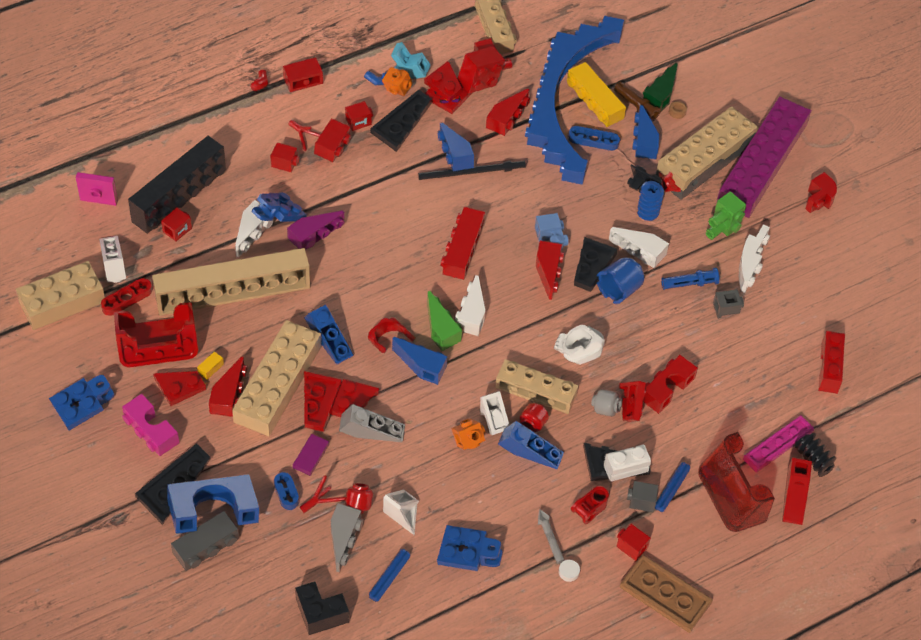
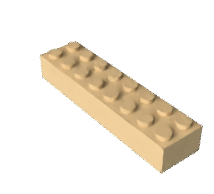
(232, 281)

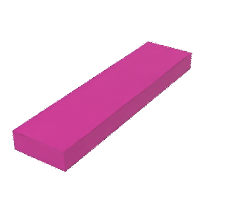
(777, 444)

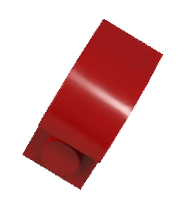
(823, 192)

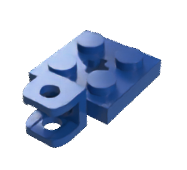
(277, 206)
(90, 399)
(478, 550)

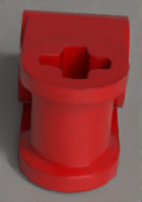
(588, 506)

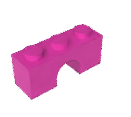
(157, 437)

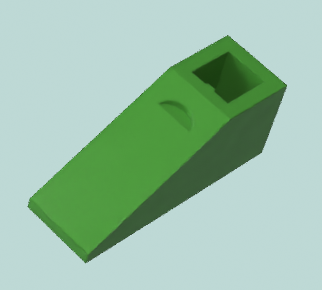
(443, 328)

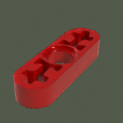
(129, 289)

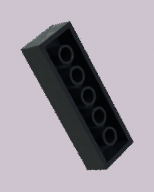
(177, 184)

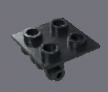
(641, 177)

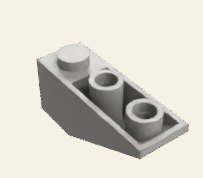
(370, 425)
(344, 525)

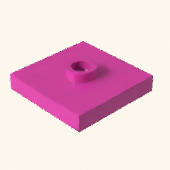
(96, 188)

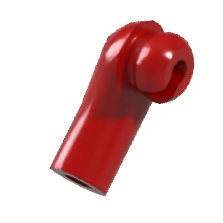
(260, 82)

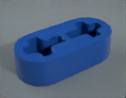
(282, 492)

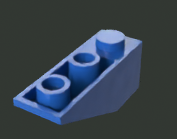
(647, 136)
(457, 149)
(331, 336)
(422, 361)
(529, 445)

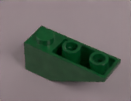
(660, 91)

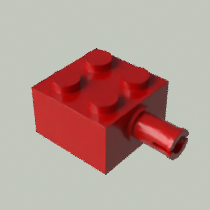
(482, 69)

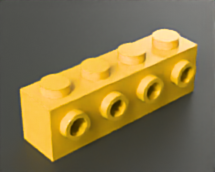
(596, 94)

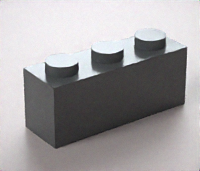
(205, 542)

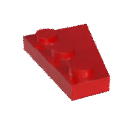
(319, 399)

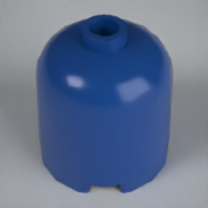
(620, 279)

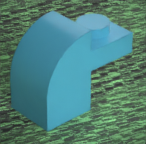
(414, 64)

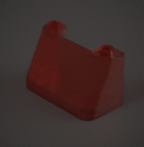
(733, 497)

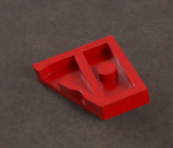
(444, 82)
(179, 385)
(352, 393)
(633, 400)

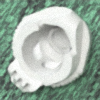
(587, 348)

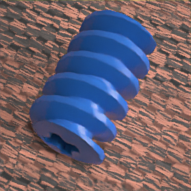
(650, 200)

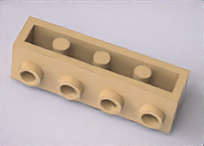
(496, 25)
(536, 386)

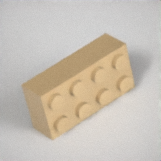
(60, 295)

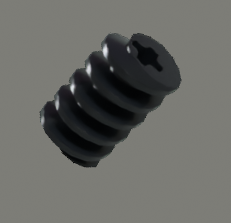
(815, 453)

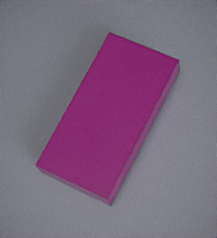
(310, 454)

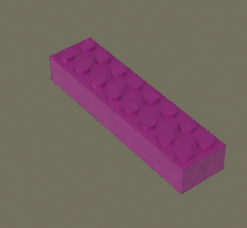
(766, 153)

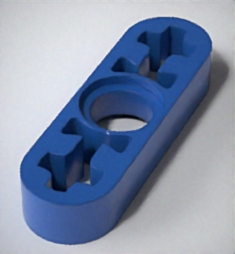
(607, 136)

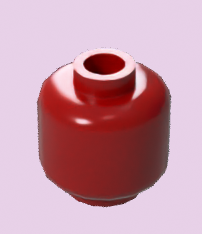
(534, 417)
(359, 497)

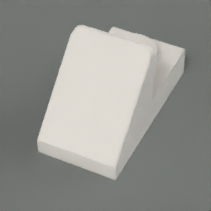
(494, 411)

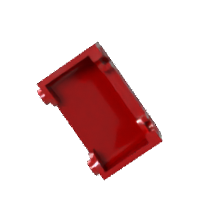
(156, 340)

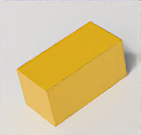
(210, 365)

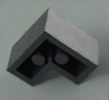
(320, 613)

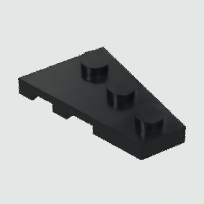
(595, 462)

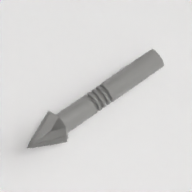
(543, 519)

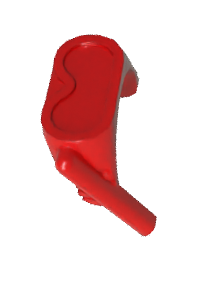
(384, 326)

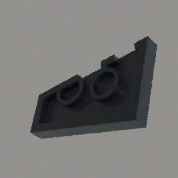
(593, 259)

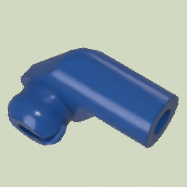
(376, 80)

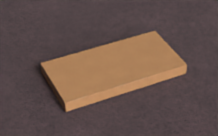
(666, 593)

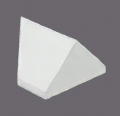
(401, 508)

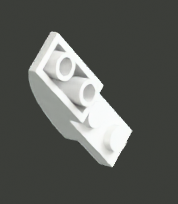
(751, 258)

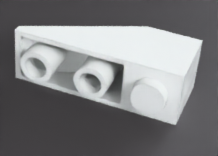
(250, 229)
(643, 245)
(473, 309)

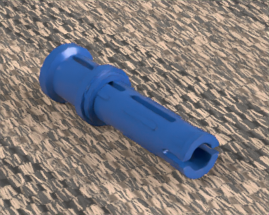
(699, 277)

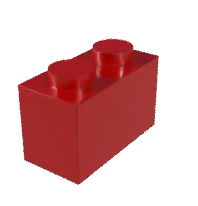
(303, 74)
(332, 140)

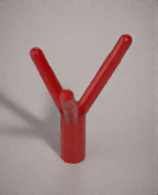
(301, 129)
(318, 494)

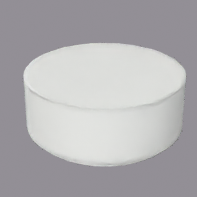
(569, 570)

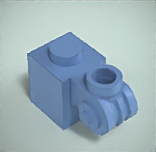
(550, 228)

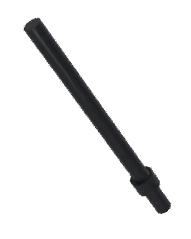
(506, 166)

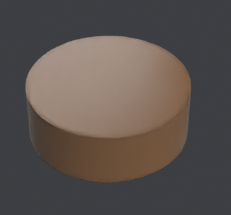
(677, 110)

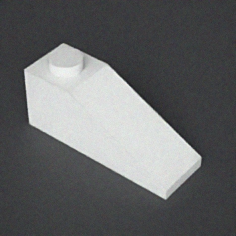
(112, 259)

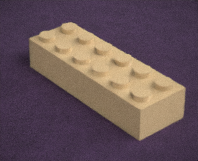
(277, 378)

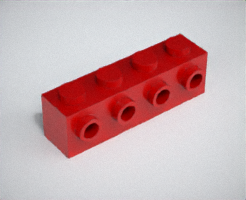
(463, 243)

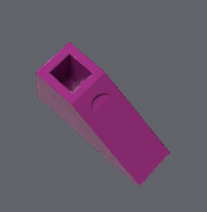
(311, 229)

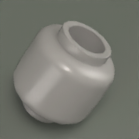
(606, 403)

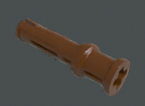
(633, 98)

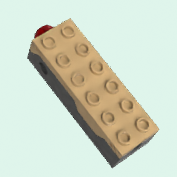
(705, 153)

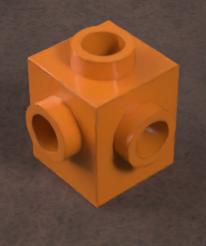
(397, 81)
(469, 434)

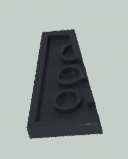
(400, 122)
(184, 469)

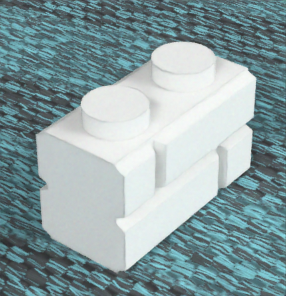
(627, 462)

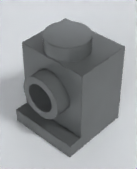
(727, 303)

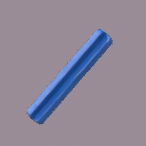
(672, 487)
(389, 575)

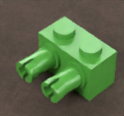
(727, 216)

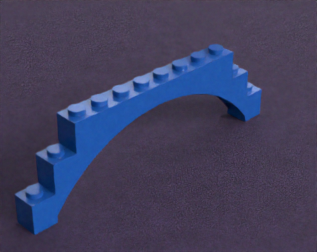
(544, 126)

